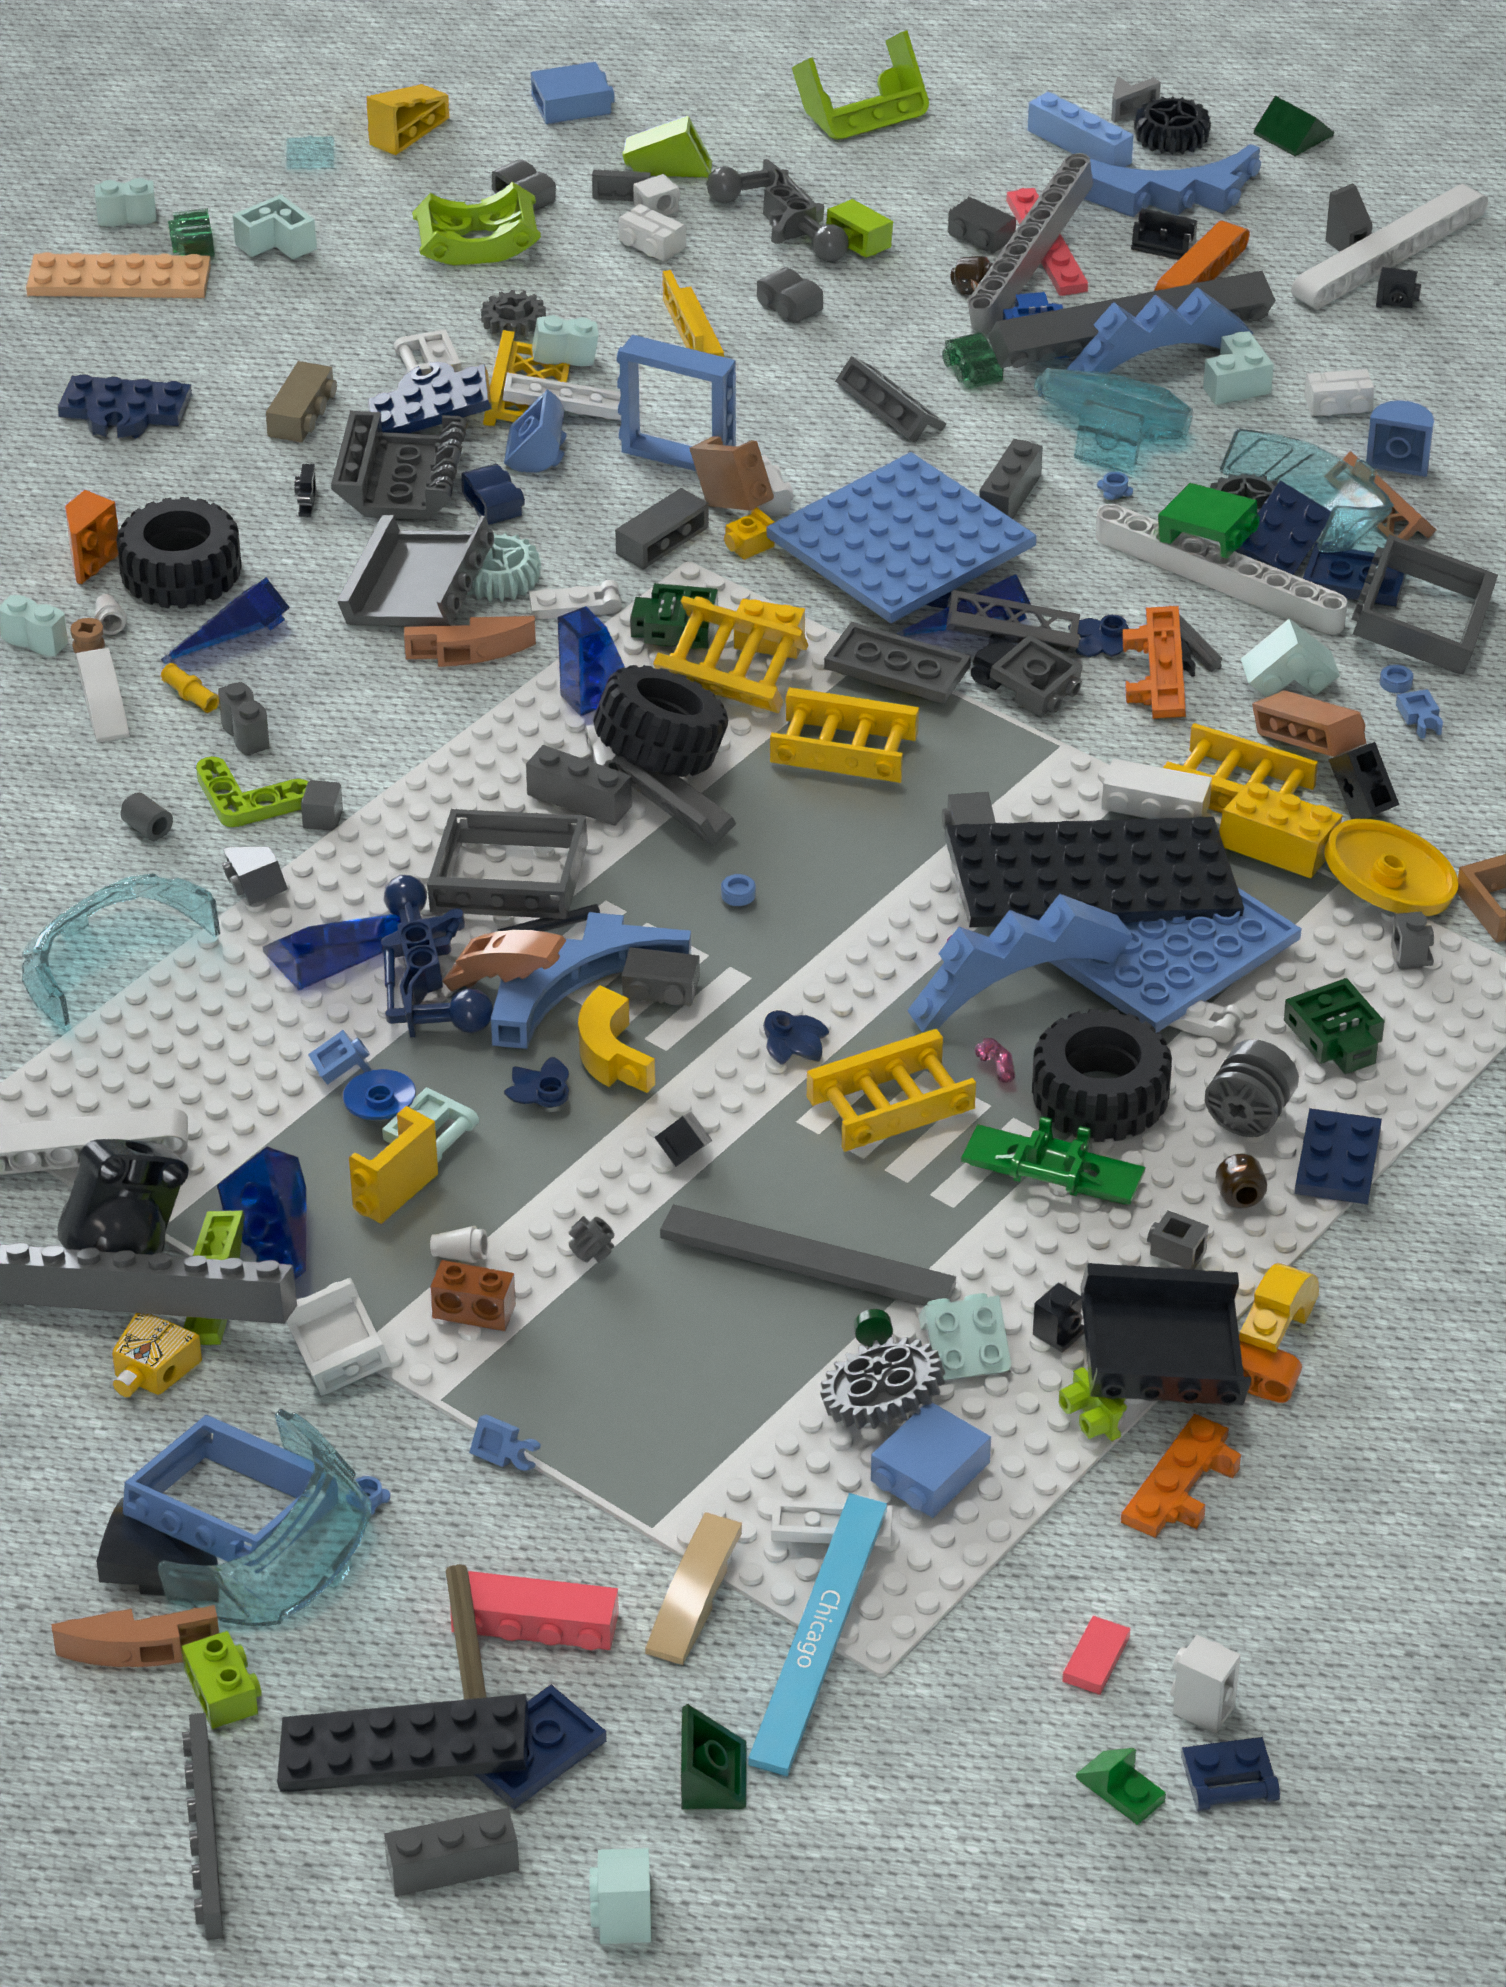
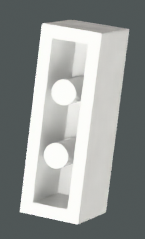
(1154, 791)

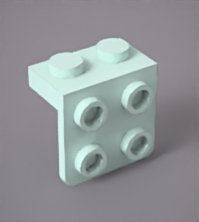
(967, 1335)

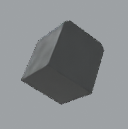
(322, 805)

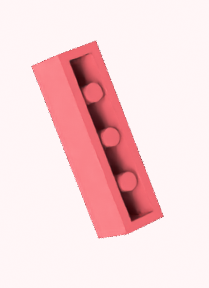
(544, 1610)

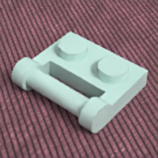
(440, 1110)

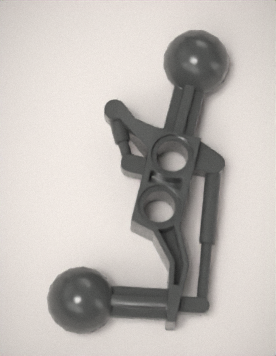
(785, 205)

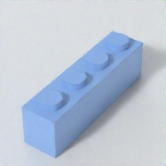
(1079, 130)

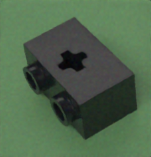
(1363, 781)

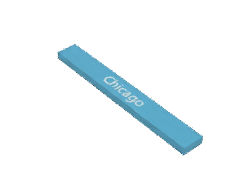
(817, 1635)

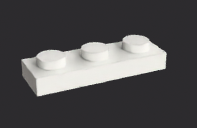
(815, 1522)

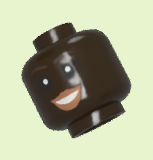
(969, 273)
(1241, 1181)

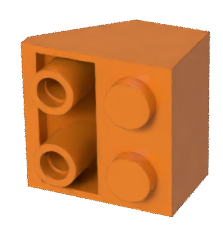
(91, 533)

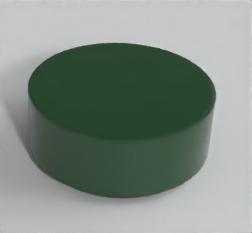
(873, 1326)

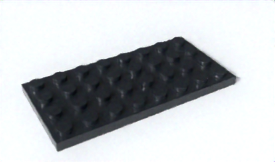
(1115, 865)

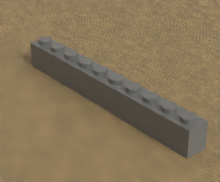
(1071, 329)
(147, 1283)

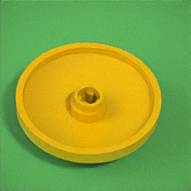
(1391, 867)

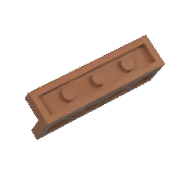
(1405, 510)

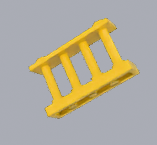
(733, 684)
(847, 714)
(1245, 754)
(882, 1065)

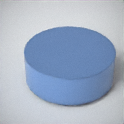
(1396, 679)
(738, 890)

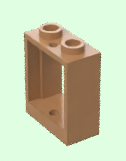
(1474, 888)

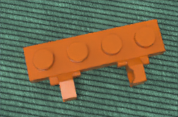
(1163, 642)
(1166, 1489)

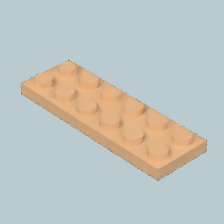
(119, 275)

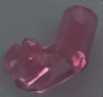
(1000, 1055)

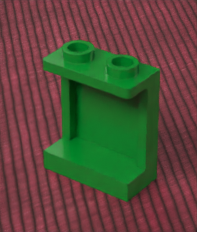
(1211, 516)

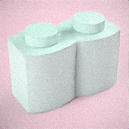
(125, 202)
(565, 341)
(33, 625)

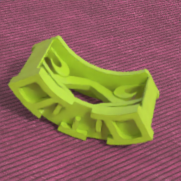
(446, 221)

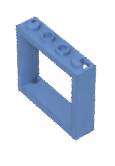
(680, 360)
(231, 1449)

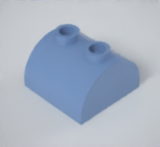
(537, 436)
(1400, 438)

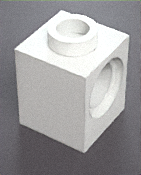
(657, 194)

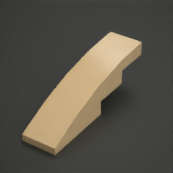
(693, 1588)

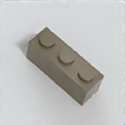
(300, 401)

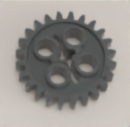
(882, 1383)

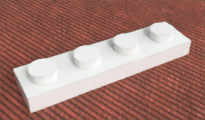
(574, 397)

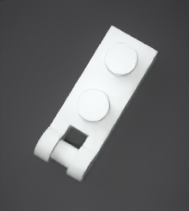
(558, 602)
(1210, 1020)

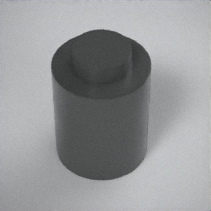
(146, 816)

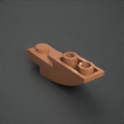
(470, 644)
(504, 954)
(121, 1641)

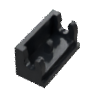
(1163, 234)

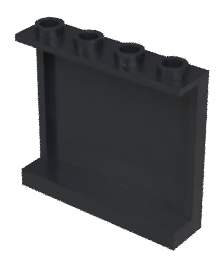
(1162, 1334)

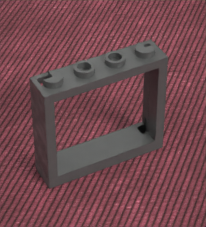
(1435, 569)
(507, 896)

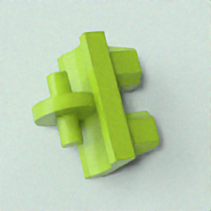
(1100, 1413)

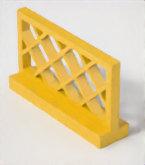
(510, 362)

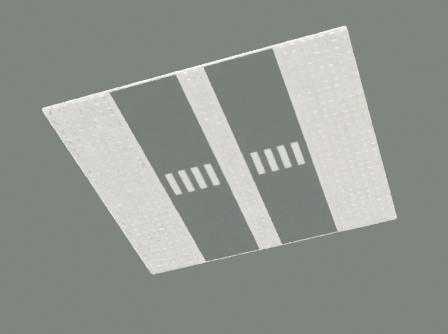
(678, 1369)

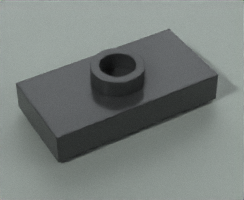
(616, 184)

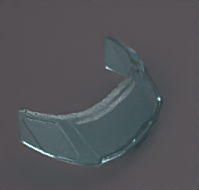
(1345, 490)
(177, 893)
(301, 1555)

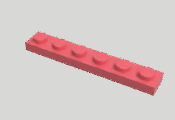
(1059, 261)

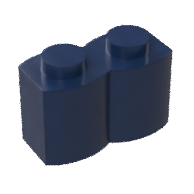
(492, 493)

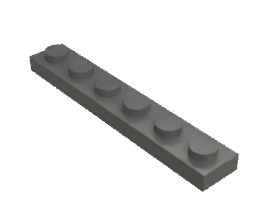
(203, 1840)

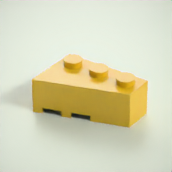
(404, 116)

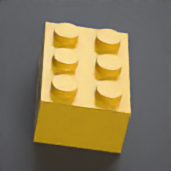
(1278, 828)

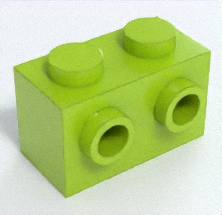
(866, 228)
(221, 1679)

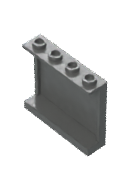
(414, 575)

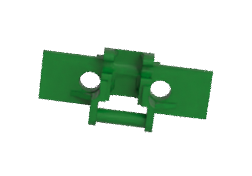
(1054, 1161)

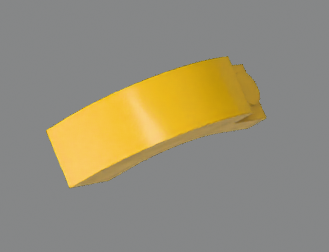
(605, 1058)
(1279, 1298)

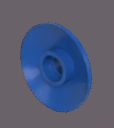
(378, 1094)

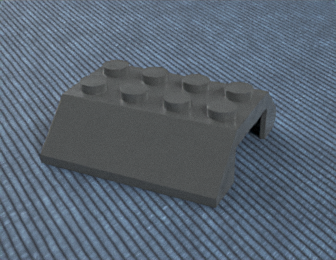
(397, 471)

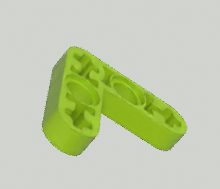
(246, 803)

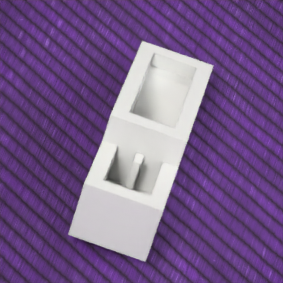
(102, 695)

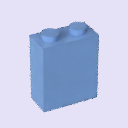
(571, 92)
(930, 1459)

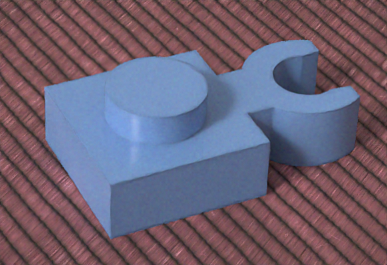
(1421, 709)
(499, 1443)

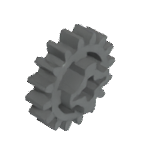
(512, 313)

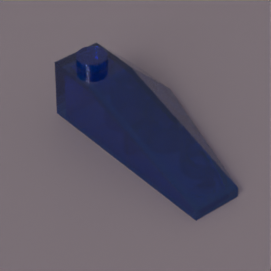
(1007, 589)
(246, 614)
(329, 948)
(274, 1206)

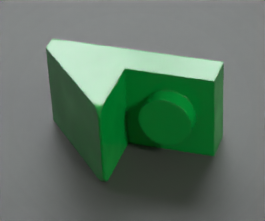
(1118, 1782)

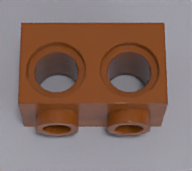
(473, 1295)

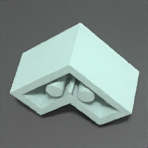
(272, 225)
(1238, 371)
(1289, 656)
(621, 1896)

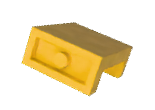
(396, 1172)

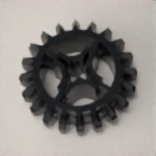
(1172, 125)

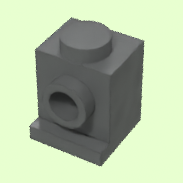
(1412, 940)
(1178, 1240)

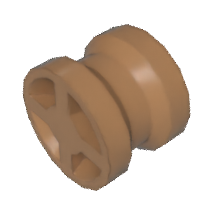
(87, 635)

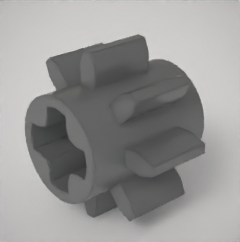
(591, 1239)

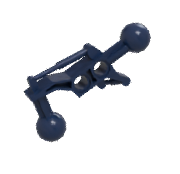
(421, 944)

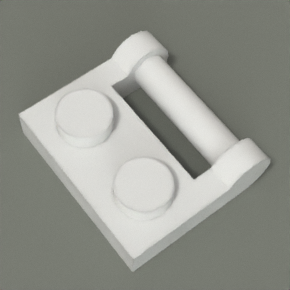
(433, 346)

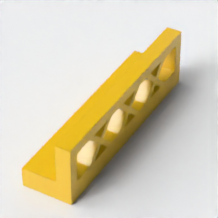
(689, 316)

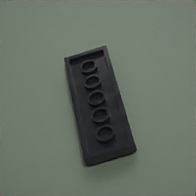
(403, 1743)

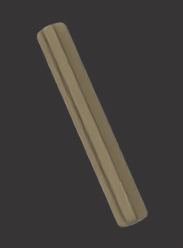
(465, 1632)

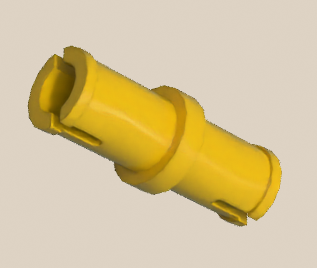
(190, 687)

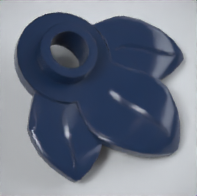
(1101, 636)
(793, 1035)
(540, 1087)

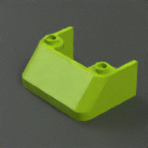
(900, 96)

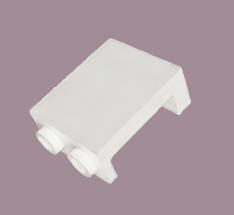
(336, 1337)

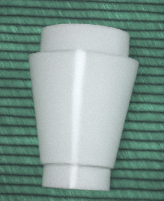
(110, 614)
(461, 1244)

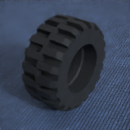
(179, 552)
(660, 720)
(1104, 1044)

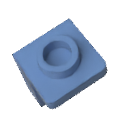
(339, 1056)

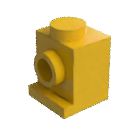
(749, 534)

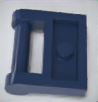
(1228, 1764)

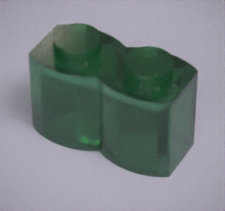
(191, 233)
(972, 360)

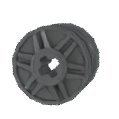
(1251, 1088)

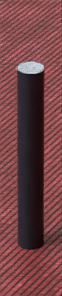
(546, 924)

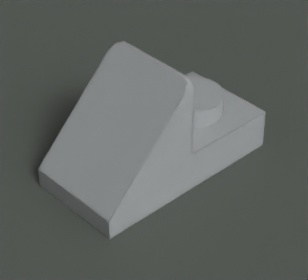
(1129, 98)

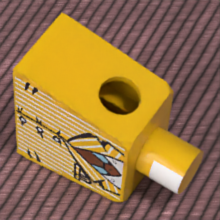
(153, 1355)

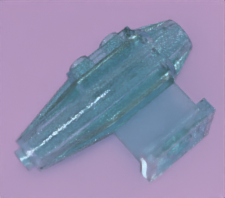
(1114, 414)

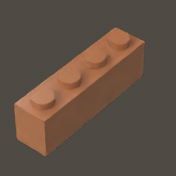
(1309, 723)

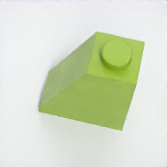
(669, 150)

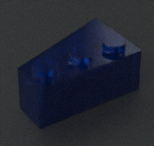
(585, 659)

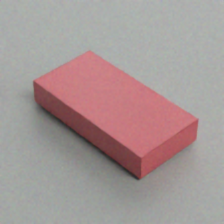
(1096, 1655)

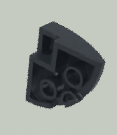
(134, 1550)

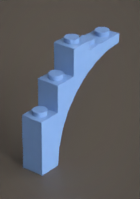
(1208, 185)
(1157, 325)
(1018, 942)
(600, 953)

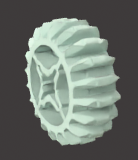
(508, 569)

